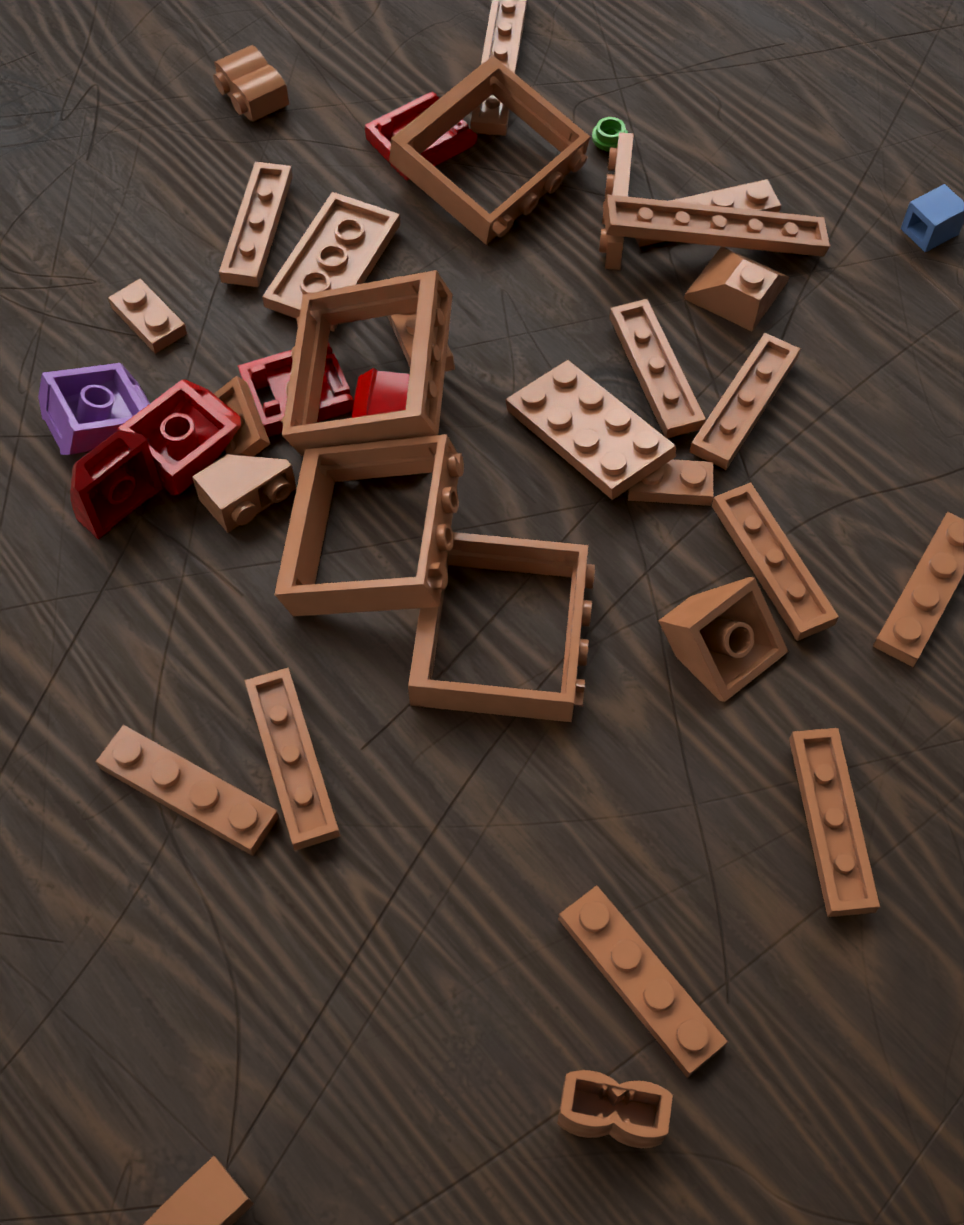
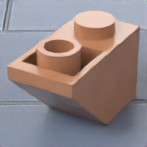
(242, 487)

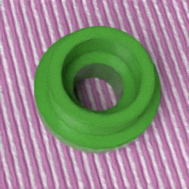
(607, 132)

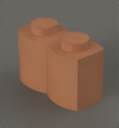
(251, 83)
(629, 1111)

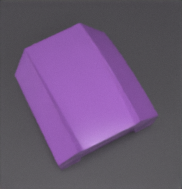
(88, 404)

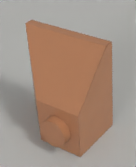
(736, 288)
(725, 636)

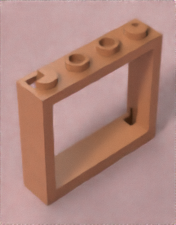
(488, 80)
(415, 292)
(310, 514)
(513, 556)

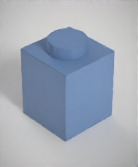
(934, 218)

